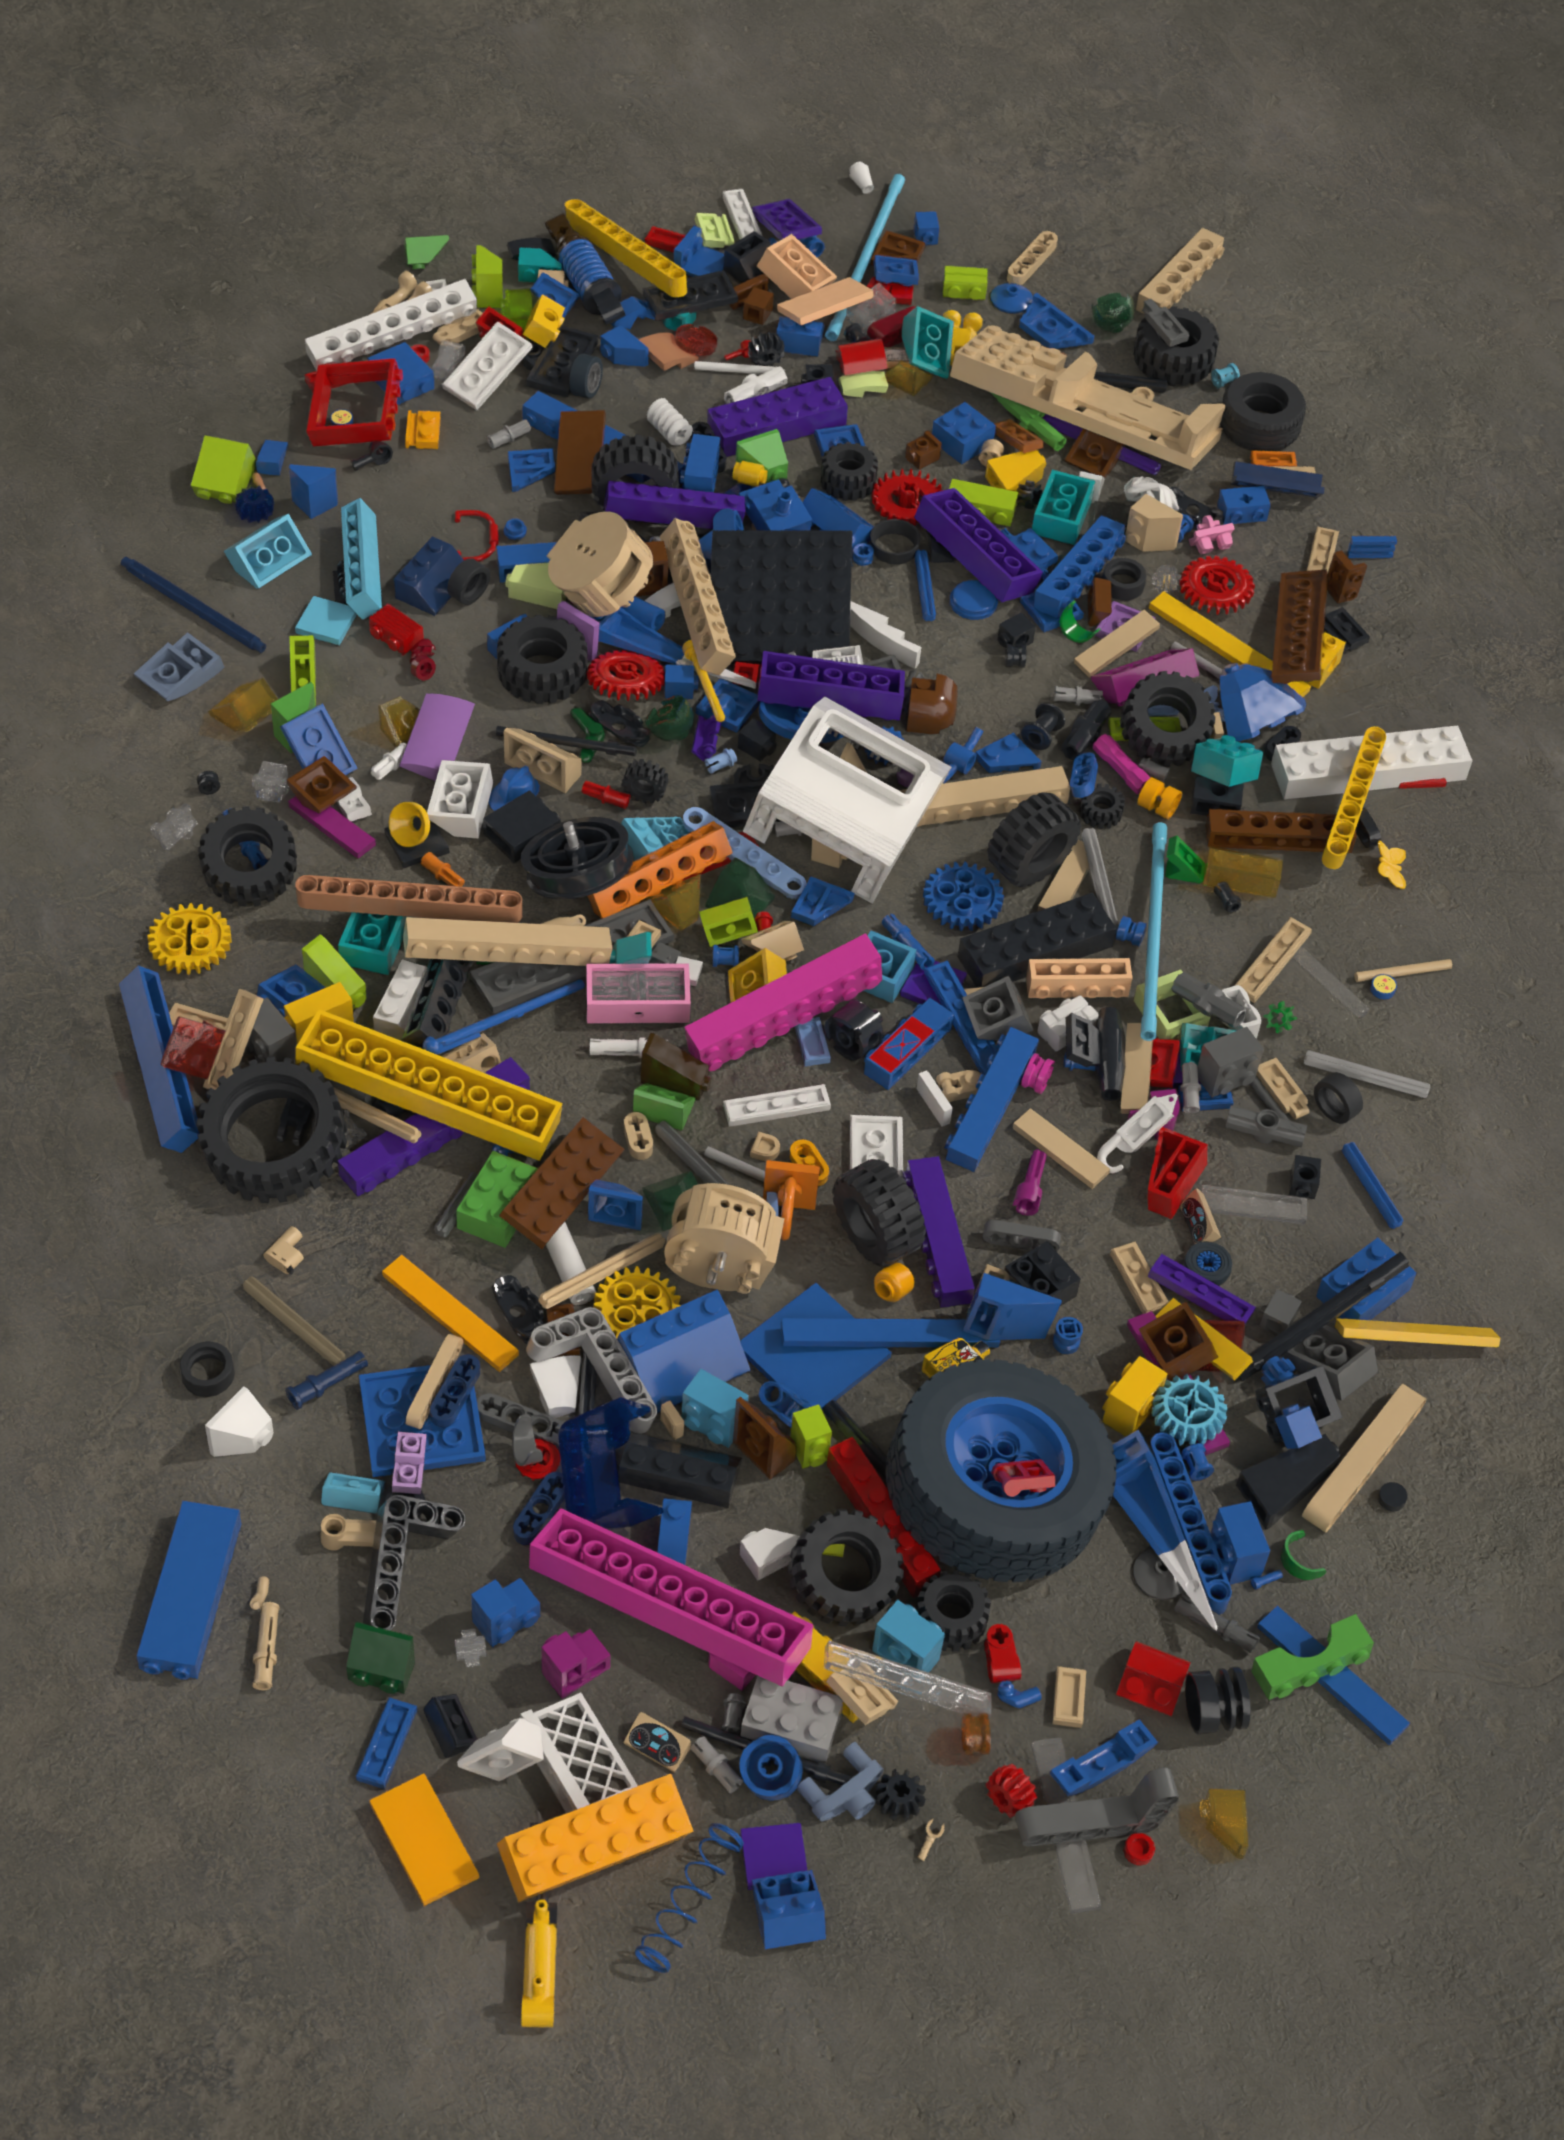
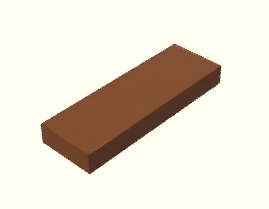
(1017, 436)

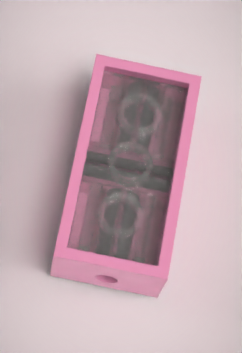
(638, 993)

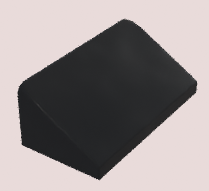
(937, 551)
(449, 1724)

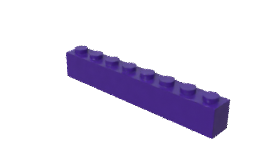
(389, 1153)

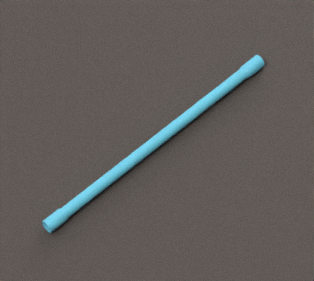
(894, 189)
(1149, 1019)

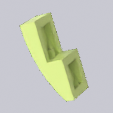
(858, 383)

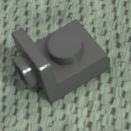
(664, 955)

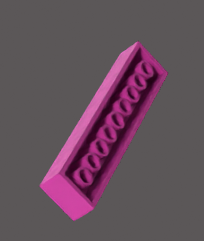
(671, 1597)

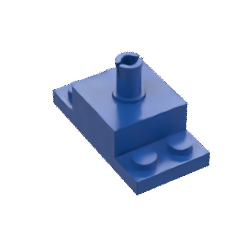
(776, 508)

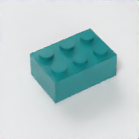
(1063, 507)
(372, 941)

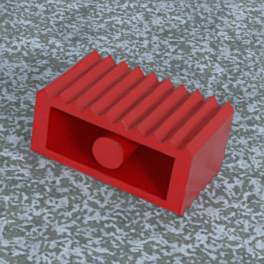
(395, 629)

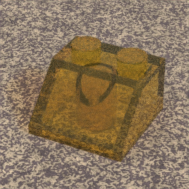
(245, 705)

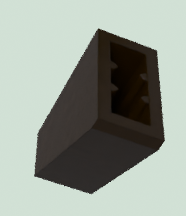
(673, 1068)

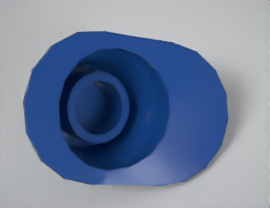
(512, 785)

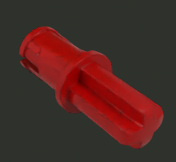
(606, 794)

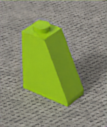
(329, 968)

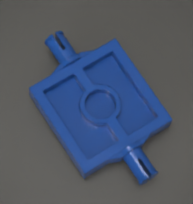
(1034, 549)

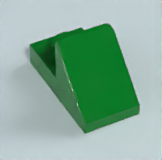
(1183, 862)

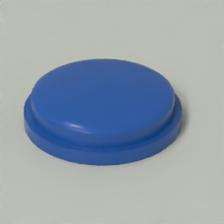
(973, 600)

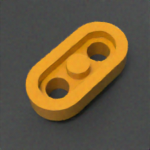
(813, 1157)

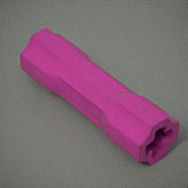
(1112, 753)

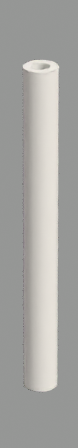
(733, 368)

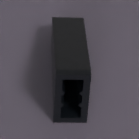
(1287, 1478)

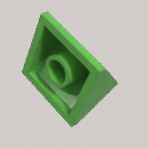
(663, 1105)

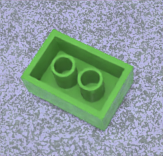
(489, 1195)

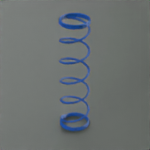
(653, 1964)

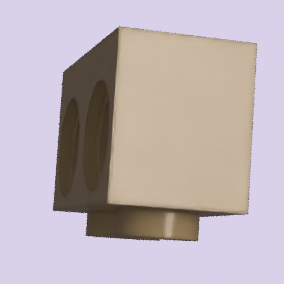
(477, 1054)

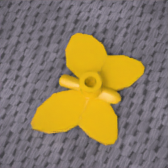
(1388, 865)

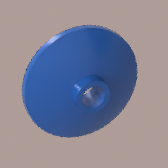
(1011, 298)

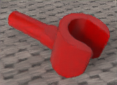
(743, 351)

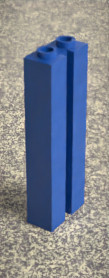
(189, 1590)

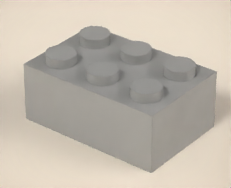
(795, 1713)

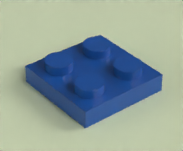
(896, 270)

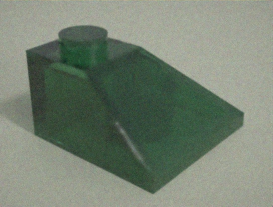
(741, 881)
(664, 1195)

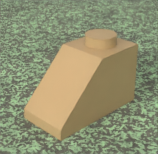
(780, 939)

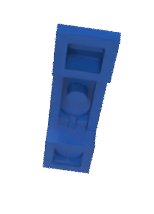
(1104, 1761)

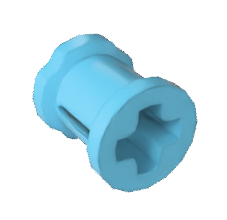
(1219, 383)

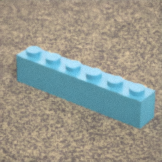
(361, 558)

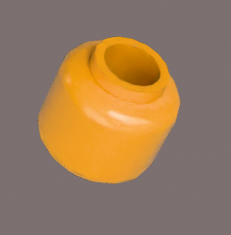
(893, 1282)

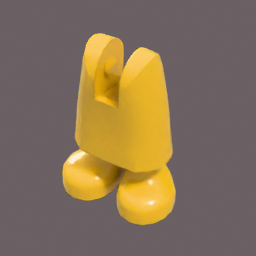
(971, 325)

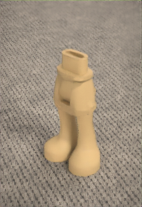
(408, 288)

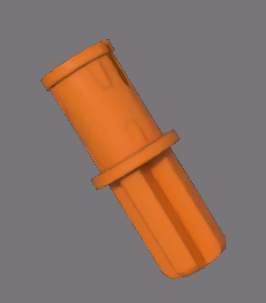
(441, 870)

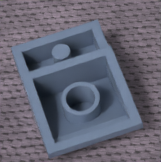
(180, 668)

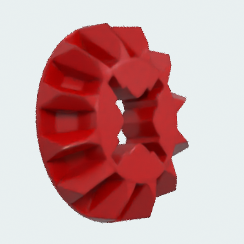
(551, 1461)

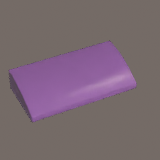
(436, 734)

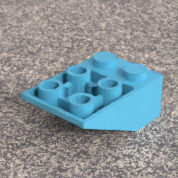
(652, 833)

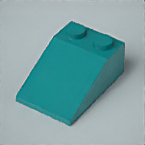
(928, 341)

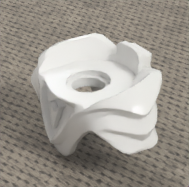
(1139, 486)

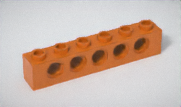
(667, 857)

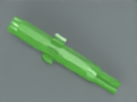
(1033, 421)

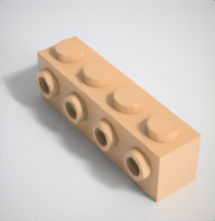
(1078, 977)

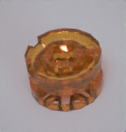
(975, 1734)

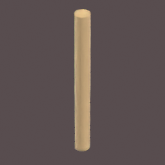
(1404, 970)

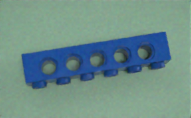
(1079, 566)

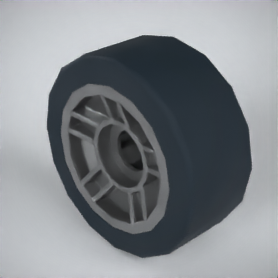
(586, 376)

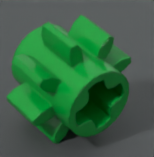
(1274, 1014)

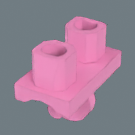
(1209, 532)

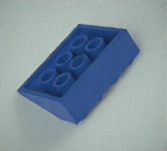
(680, 1343)

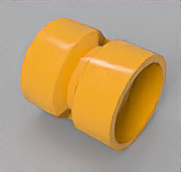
(1152, 794)

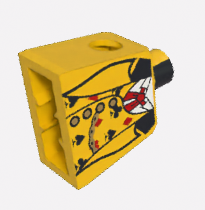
(953, 1353)

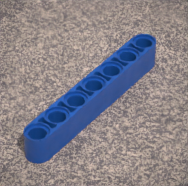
(1190, 1510)

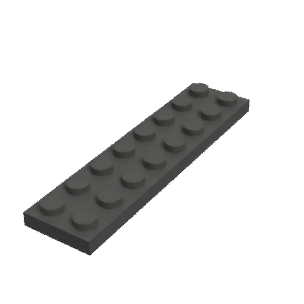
(513, 983)

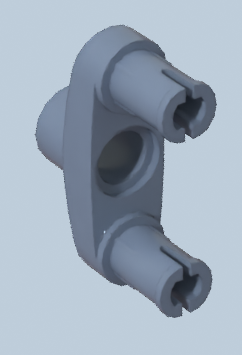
(852, 1795)

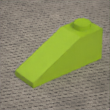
(302, 662)

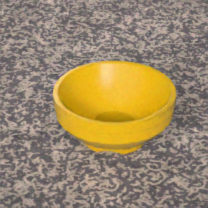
(402, 826)

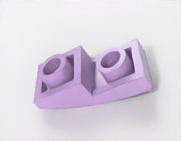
(409, 1463)

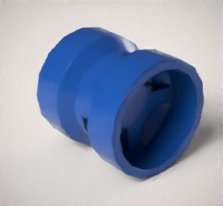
(810, 244)
(1136, 934)
(1067, 1335)

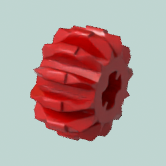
(1010, 1789)

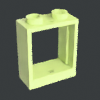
(1164, 1029)

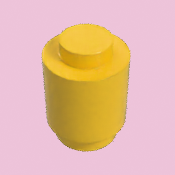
(750, 473)

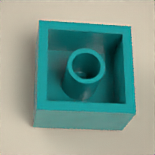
(1227, 761)

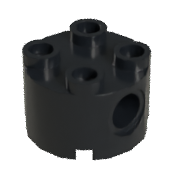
(854, 1029)

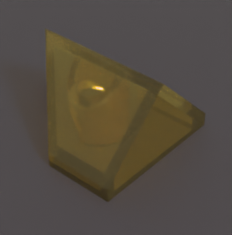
(907, 378)
(397, 720)
(679, 902)

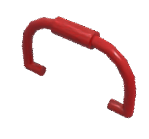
(493, 531)

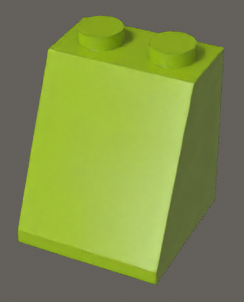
(223, 469)

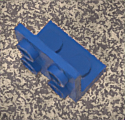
(697, 258)

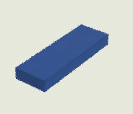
(386, 1743)

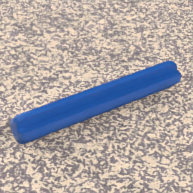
(925, 585)
(1372, 1185)

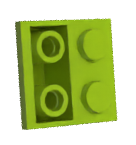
(487, 278)

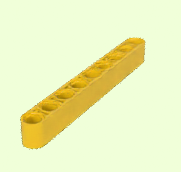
(626, 248)

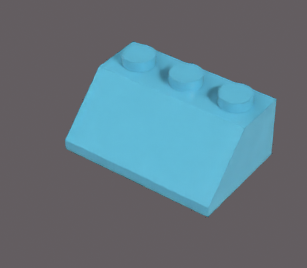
(268, 551)

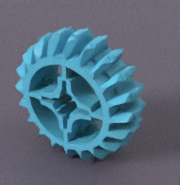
(1206, 1413)

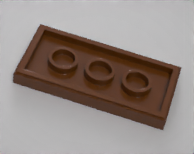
(578, 442)

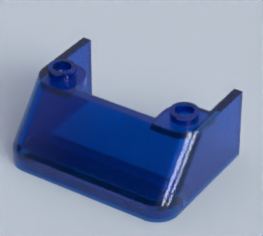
(590, 1465)

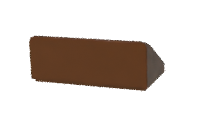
(1099, 601)

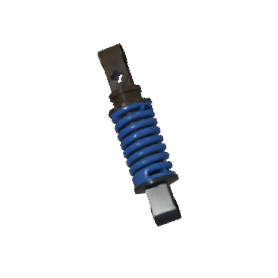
(586, 271)

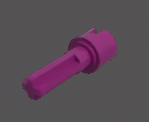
(1029, 1193)

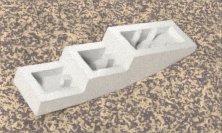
(886, 638)

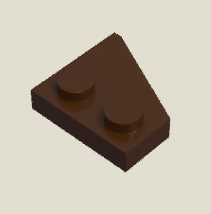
(899, 247)

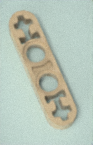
(1029, 257)
(433, 1381)

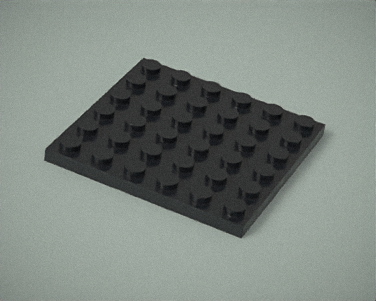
(783, 590)

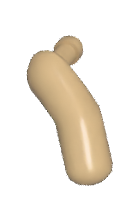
(261, 1593)

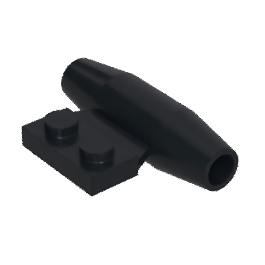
(1099, 1047)

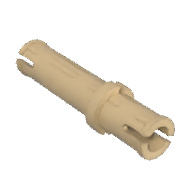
(264, 1657)

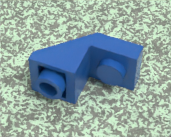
(633, 308)

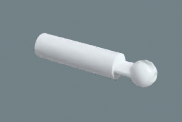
(568, 1262)

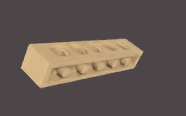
(1183, 270)

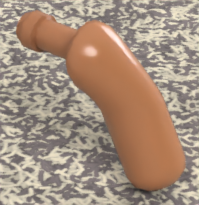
(256, 477)

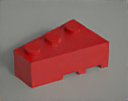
(1174, 1171)

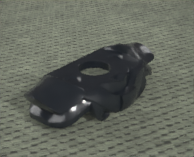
(1185, 501)
(608, 715)
(511, 1294)

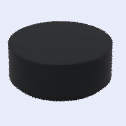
(1392, 1496)

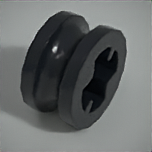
(208, 782)

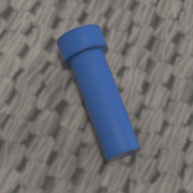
(1258, 1582)

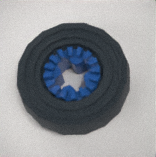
(1209, 1252)

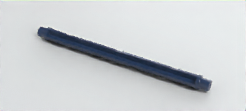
(193, 604)

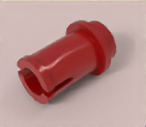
(763, 920)

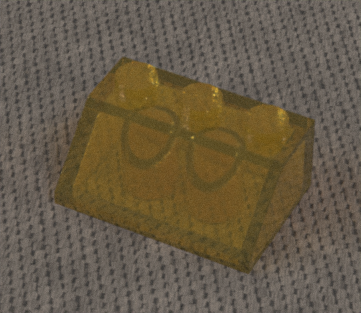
(1243, 871)

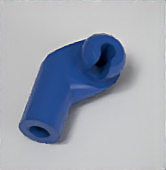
(1016, 1698)

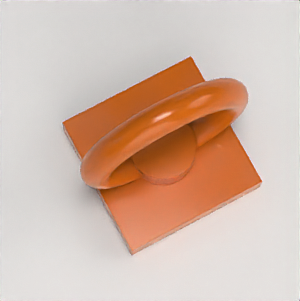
(795, 1188)

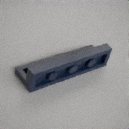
(1277, 479)

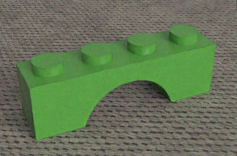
(1281, 1672)

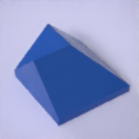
(615, 1205)

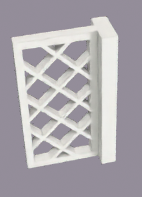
(553, 1766)

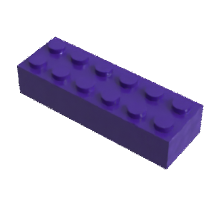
(791, 411)
(978, 544)
(807, 680)

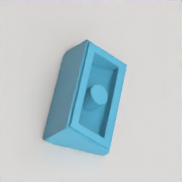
(352, 1492)

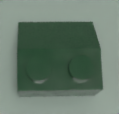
(380, 1658)

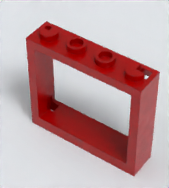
(353, 373)

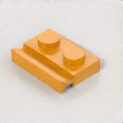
(423, 429)

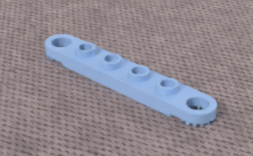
(770, 869)

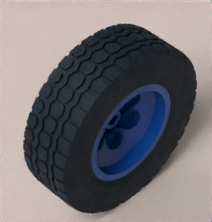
(989, 1416)

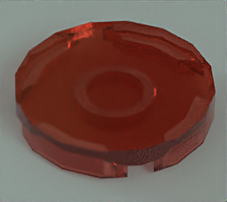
(696, 340)

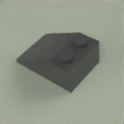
(1345, 1360)

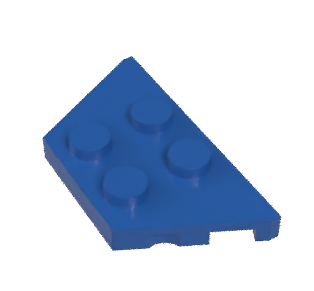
(1052, 326)

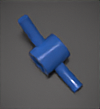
(962, 757)

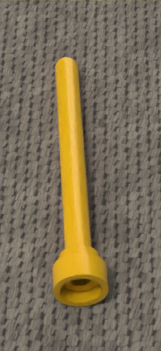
(689, 652)

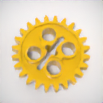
(208, 939)
(635, 1286)

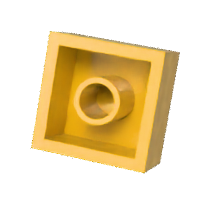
(1133, 1396)

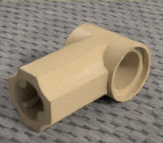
(350, 1532)

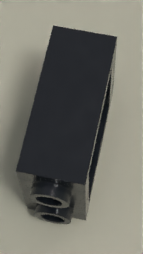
(1320, 1392)

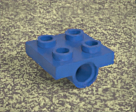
(735, 702)

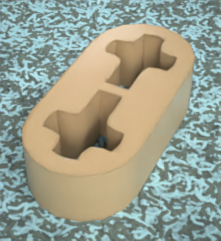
(633, 1136)

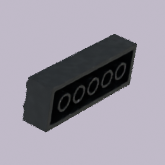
(1057, 932)

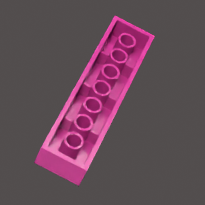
(785, 1003)

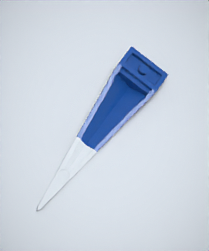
(631, 634)
(1146, 1501)

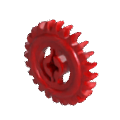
(907, 490)
(1216, 592)
(626, 677)

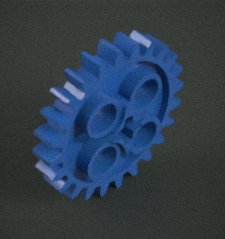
(963, 896)

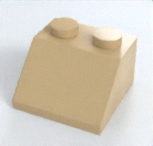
(1153, 525)

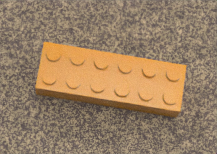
(594, 1837)

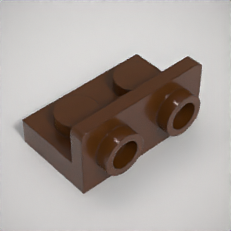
(1344, 578)

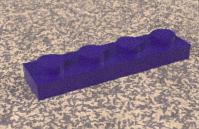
(1200, 1290)

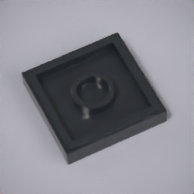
(433, 843)

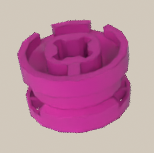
(1037, 1073)

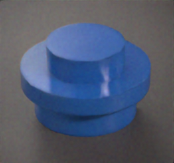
(515, 529)

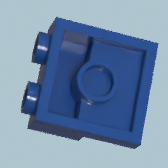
(288, 987)

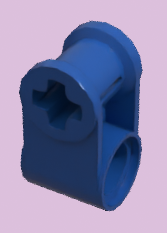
(787, 1402)

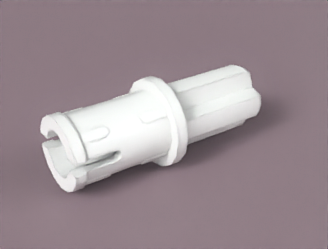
(389, 762)

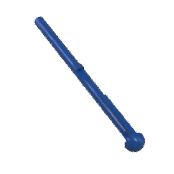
(472, 1031)

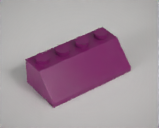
(1119, 681)

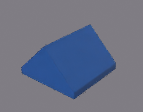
(313, 488)

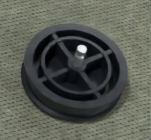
(577, 858)

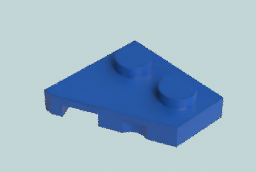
(820, 901)

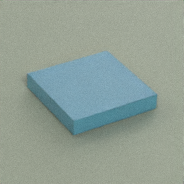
(326, 620)

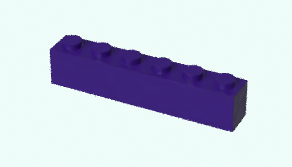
(665, 504)
(942, 1241)

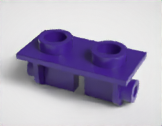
(705, 737)

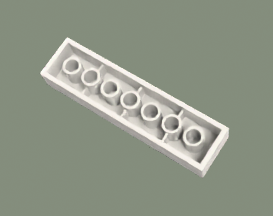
(1407, 756)

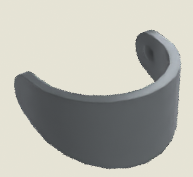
(523, 1442)

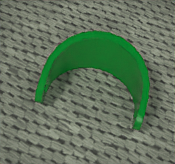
(1072, 629)
(1292, 1565)

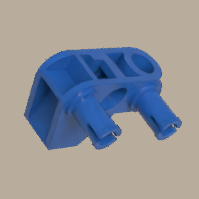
(723, 520)

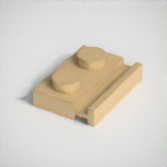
(862, 1697)

